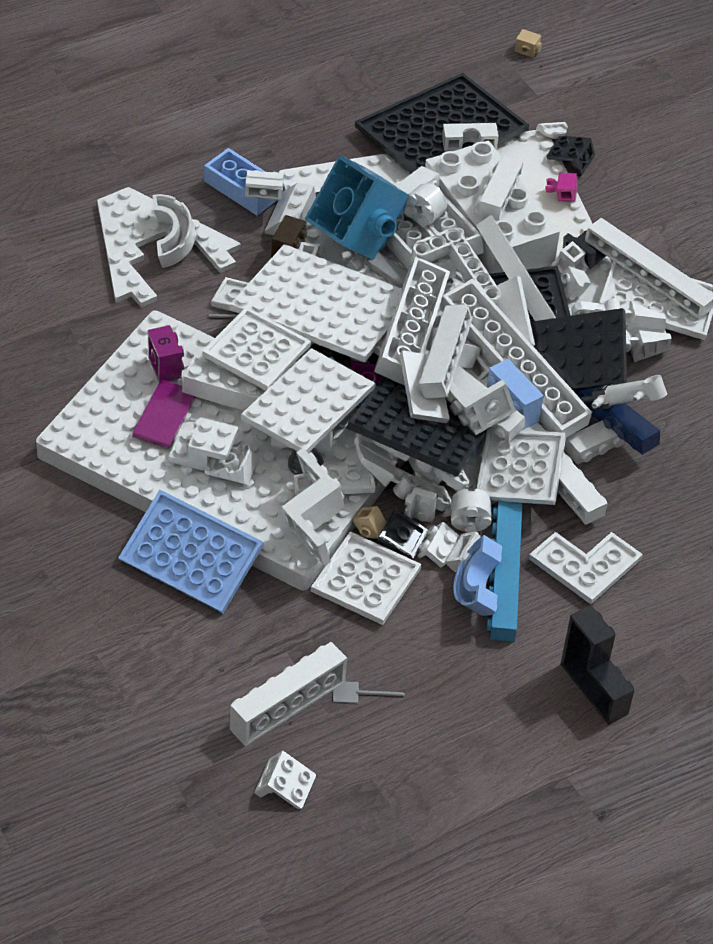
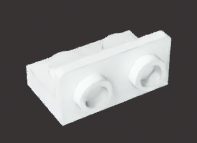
(421, 505)

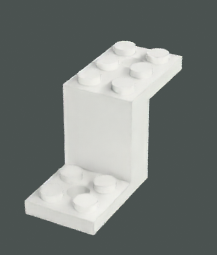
(314, 506)

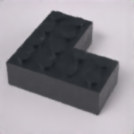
(589, 665)

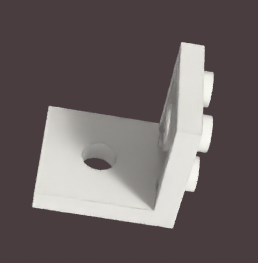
(476, 410)

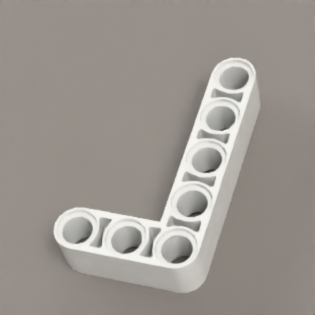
(467, 263)

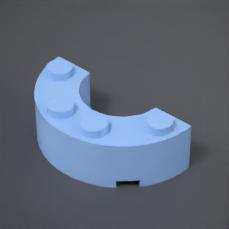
(473, 574)

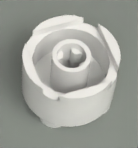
(425, 204)
(470, 510)

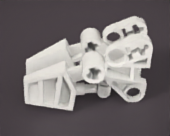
(644, 327)
(381, 463)

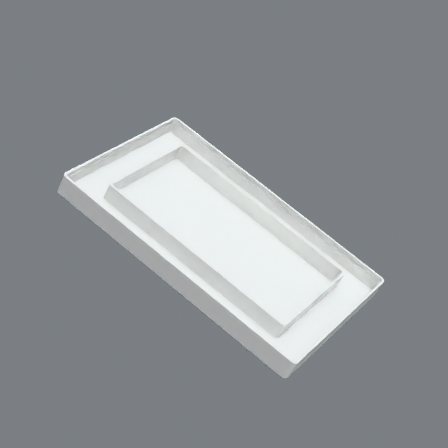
(97, 446)

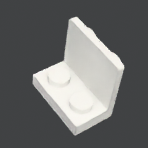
(287, 779)

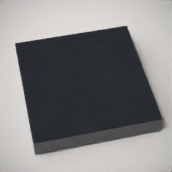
(402, 534)

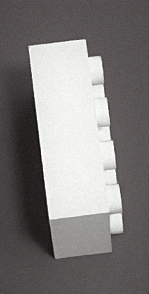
(523, 221)

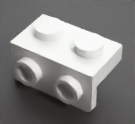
(438, 543)

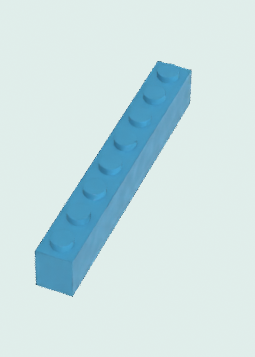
(506, 574)

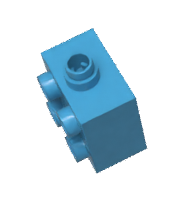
(357, 207)

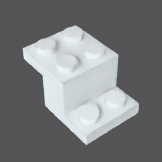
(206, 441)

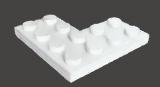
(588, 573)

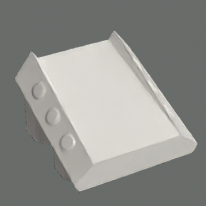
(237, 467)

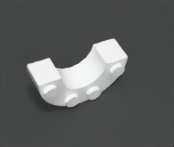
(182, 236)

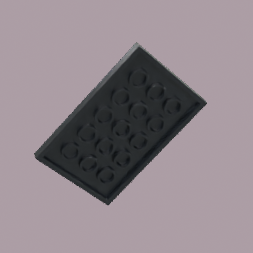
(584, 347)

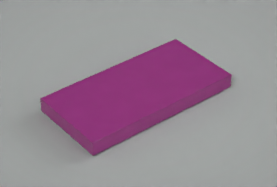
(164, 414)

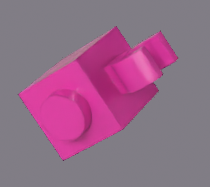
(565, 187)

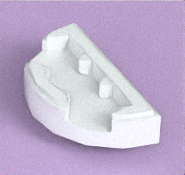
(553, 130)

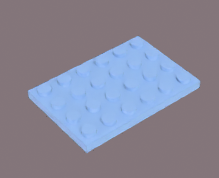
(191, 551)

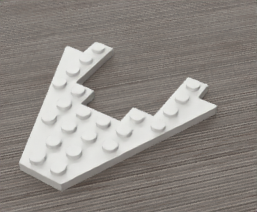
(131, 222)

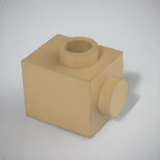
(528, 43)
(369, 522)

